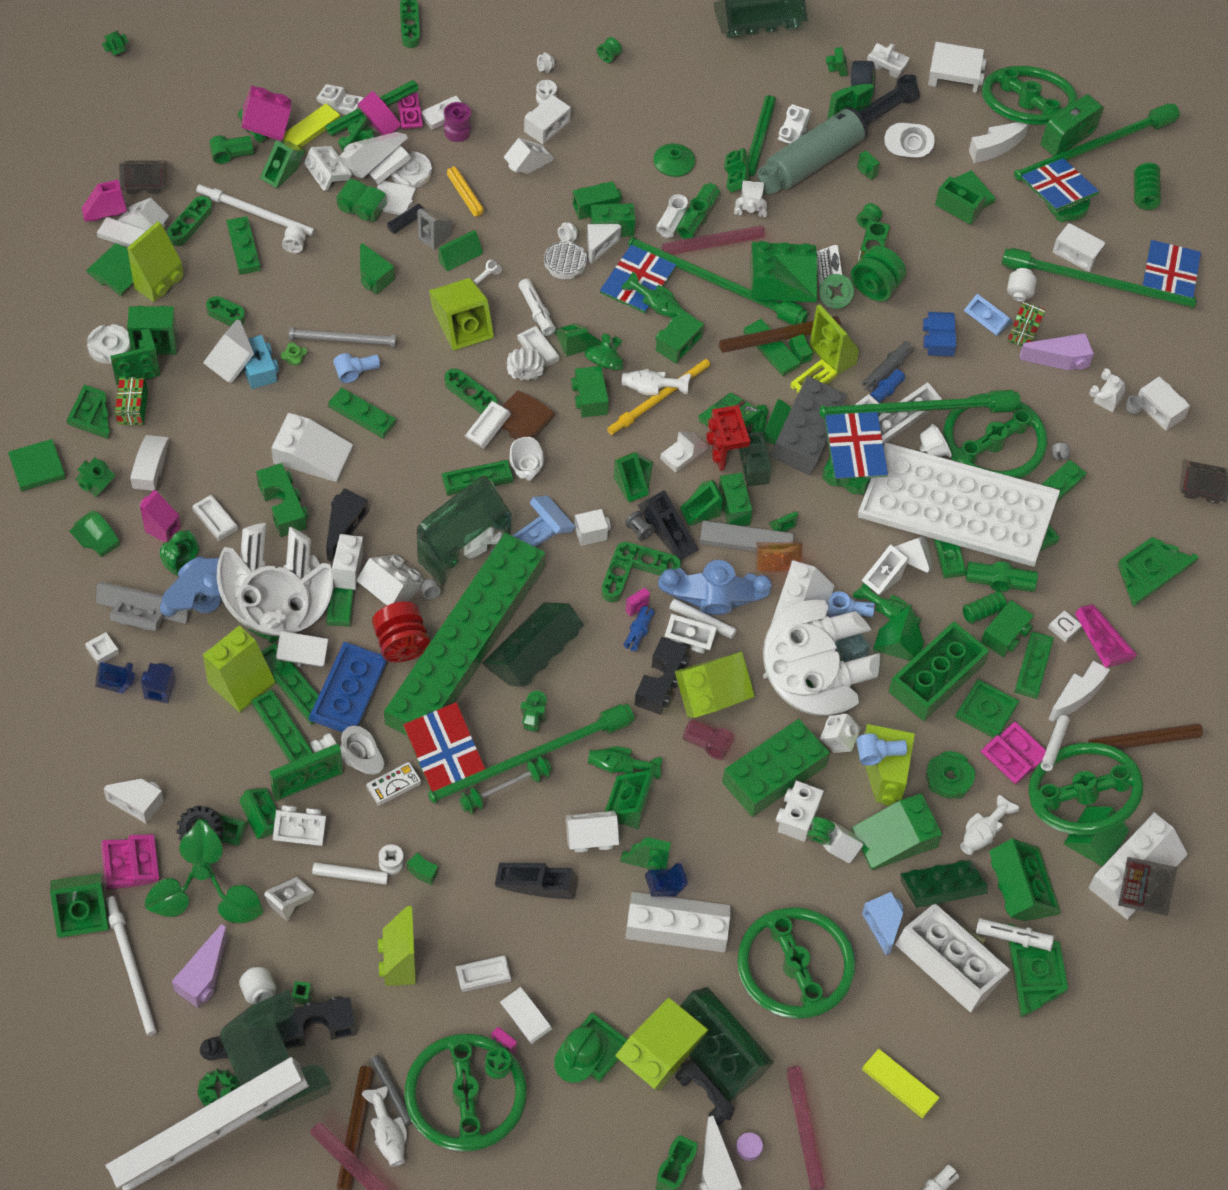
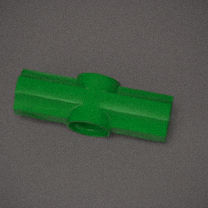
(698, 211)
(1001, 576)

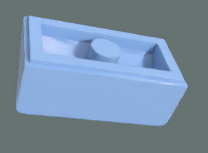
(988, 315)

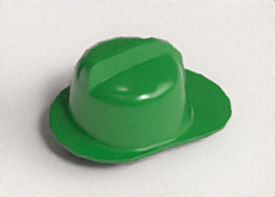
(579, 1054)

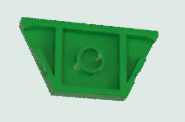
(1151, 568)
(1037, 975)

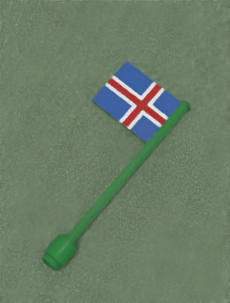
(1062, 184)
(655, 268)
(1167, 276)
(856, 432)

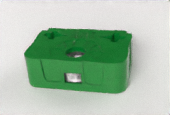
(1072, 125)

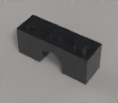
(654, 693)
(334, 1014)

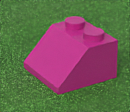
(266, 112)

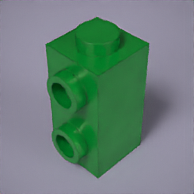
(598, 194)

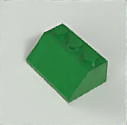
(1024, 881)

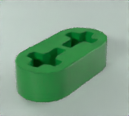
(225, 311)

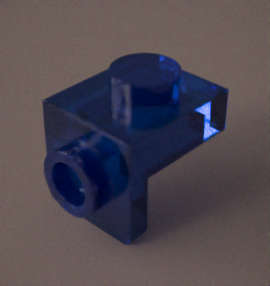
(114, 677)
(666, 882)

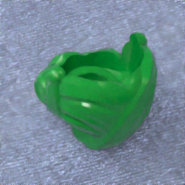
(179, 551)

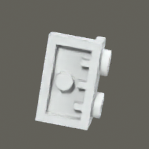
(326, 166)
(299, 826)

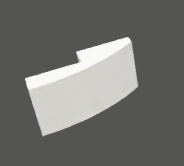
(338, 99)
(525, 1015)

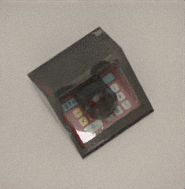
(143, 175)
(1204, 481)
(1147, 886)

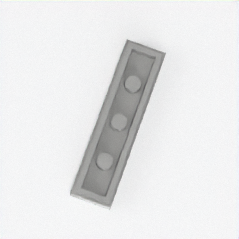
(739, 536)

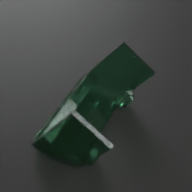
(457, 524)

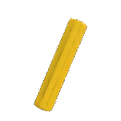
(465, 191)

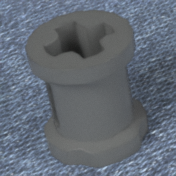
(639, 526)

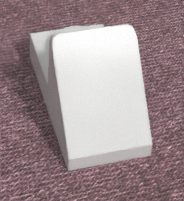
(683, 451)
(287, 896)

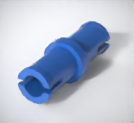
(887, 386)
(639, 628)

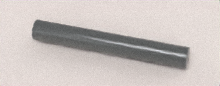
(392, 1090)

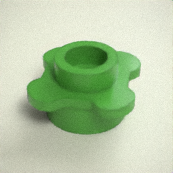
(293, 359)

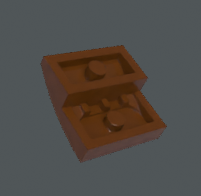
(526, 416)

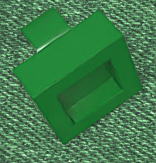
(837, 62)

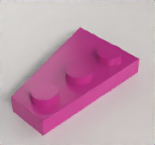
(1105, 639)

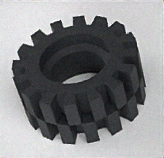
(200, 812)

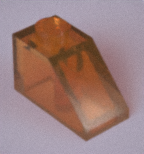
(776, 555)

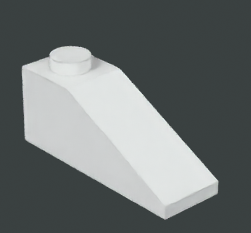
(367, 154)
(717, 1166)

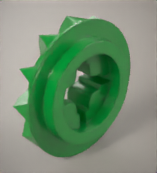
(826, 292)
(209, 1081)

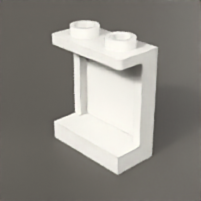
(957, 64)

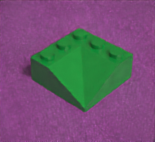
(783, 271)

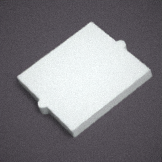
(398, 197)

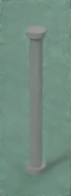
(343, 337)

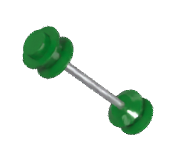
(534, 770)

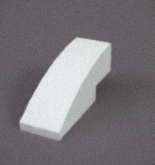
(997, 141)
(149, 462)
(1080, 690)

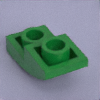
(737, 168)

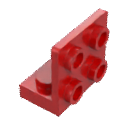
(726, 433)

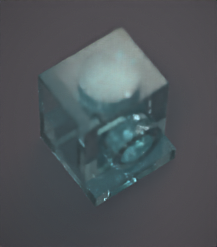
(852, 647)

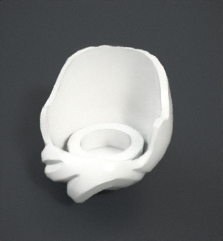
(526, 457)

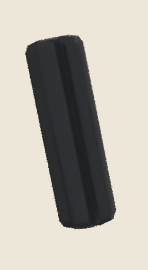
(404, 219)

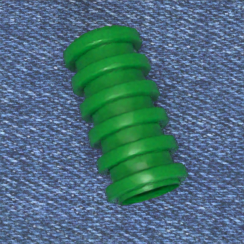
(984, 607)

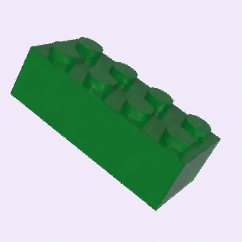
(938, 671)
(774, 767)

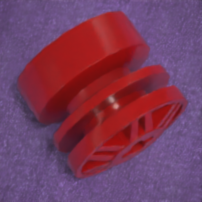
(400, 631)

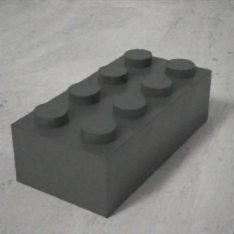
(804, 429)

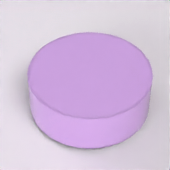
(749, 1146)

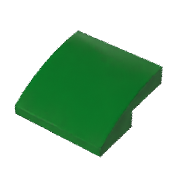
(854, 96)
(113, 269)

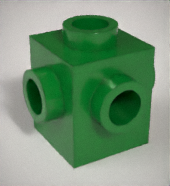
(94, 476)

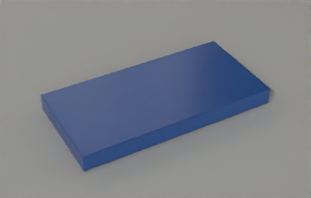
(348, 688)

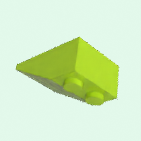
(154, 263)
(832, 342)
(714, 684)
(398, 950)
(662, 1044)

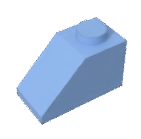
(883, 918)

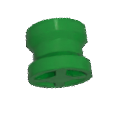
(609, 49)
(869, 212)
(820, 830)
(498, 1056)

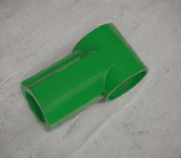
(223, 148)

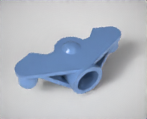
(194, 588)
(716, 588)

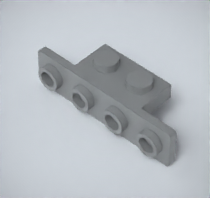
(135, 606)

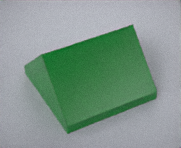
(631, 797)
(1097, 846)

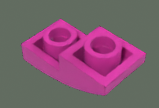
(410, 112)
(380, 115)

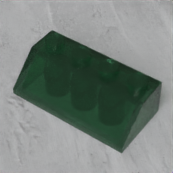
(534, 643)
(727, 1049)

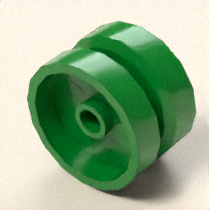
(878, 273)

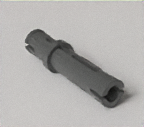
(893, 361)

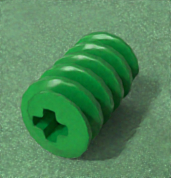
(1147, 186)

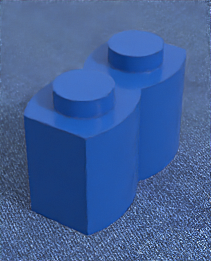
(940, 333)

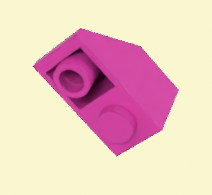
(104, 201)
(159, 517)

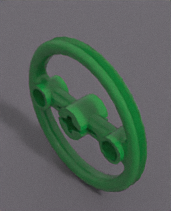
(1028, 92)
(995, 438)
(1086, 789)
(794, 970)
(466, 1141)

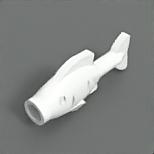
(650, 382)
(982, 830)
(389, 1133)

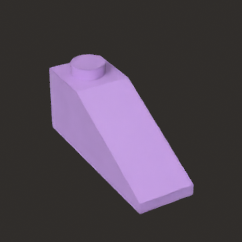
(1062, 352)
(199, 975)

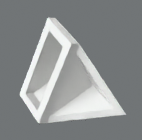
(917, 553)

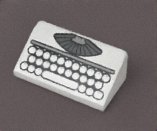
(828, 263)

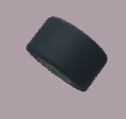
(863, 73)

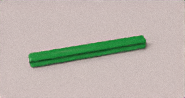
(389, 99)
(760, 133)

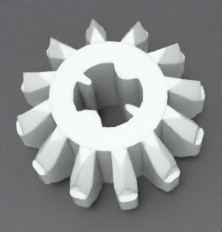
(525, 364)

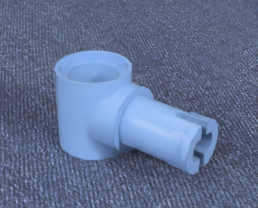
(350, 368)
(848, 605)
(873, 750)

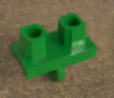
(357, 132)
(534, 711)

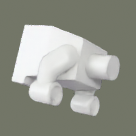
(751, 199)
(1111, 392)

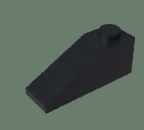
(346, 515)
(668, 525)

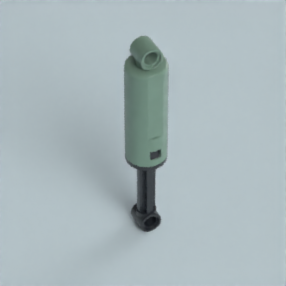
(831, 139)

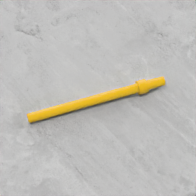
(628, 417)

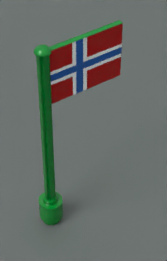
(453, 762)

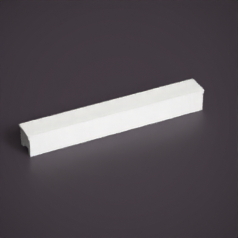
(207, 1125)

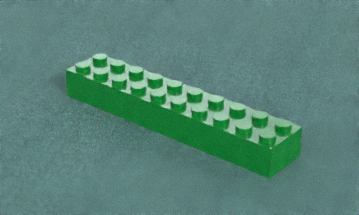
(467, 632)

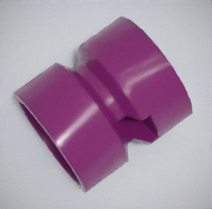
(457, 121)

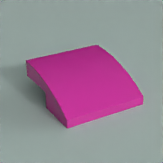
(1014, 753)
(129, 861)

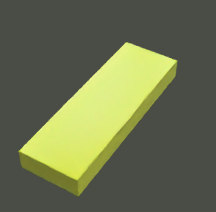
(311, 126)
(900, 1083)

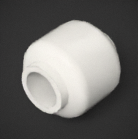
(1021, 284)
(257, 985)

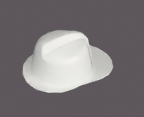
(909, 140)
(934, 442)
(360, 750)

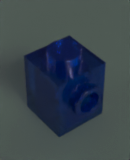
(158, 682)

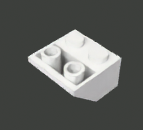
(390, 579)

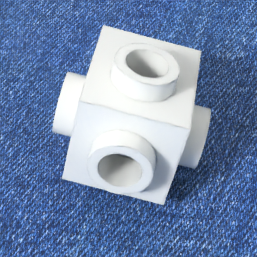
(840, 733)

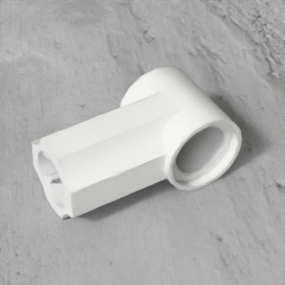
(672, 216)

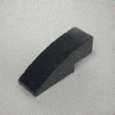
(537, 880)

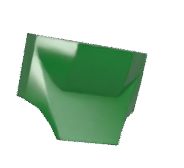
(95, 533)

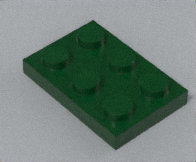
(943, 883)

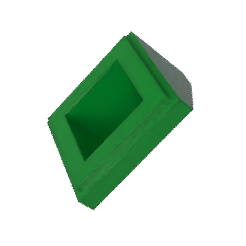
(784, 522)

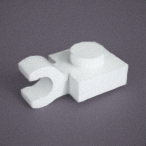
(480, 543)

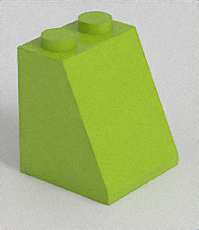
(462, 313)
(238, 669)
(891, 774)

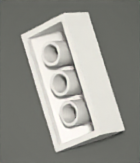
(803, 584)
(1152, 842)
(678, 922)
(952, 957)

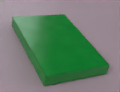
(306, 772)

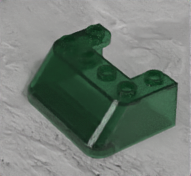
(751, 15)
(256, 1047)

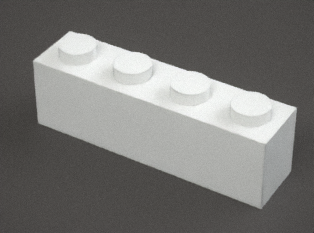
(895, 423)

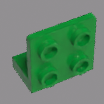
(139, 362)

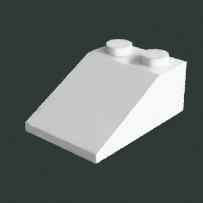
(310, 448)

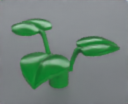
(202, 848)

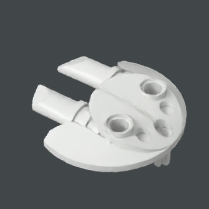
(273, 587)
(815, 659)

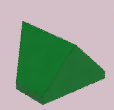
(575, 339)
(633, 475)
(703, 504)
(900, 636)

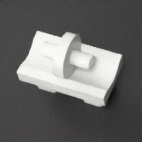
(889, 59)
(794, 124)

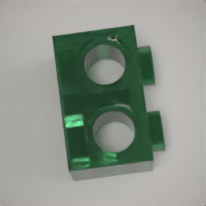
(756, 461)

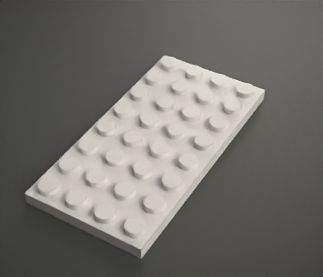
(960, 504)

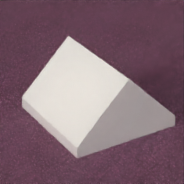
(230, 353)

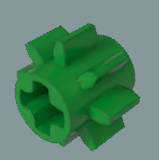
(115, 42)

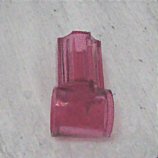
(714, 741)

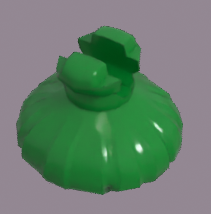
(606, 353)

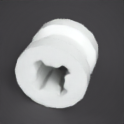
(545, 89)
(294, 239)
(327, 741)
(391, 865)

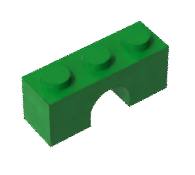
(276, 484)

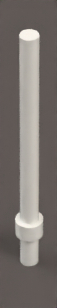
(219, 196)
(117, 923)

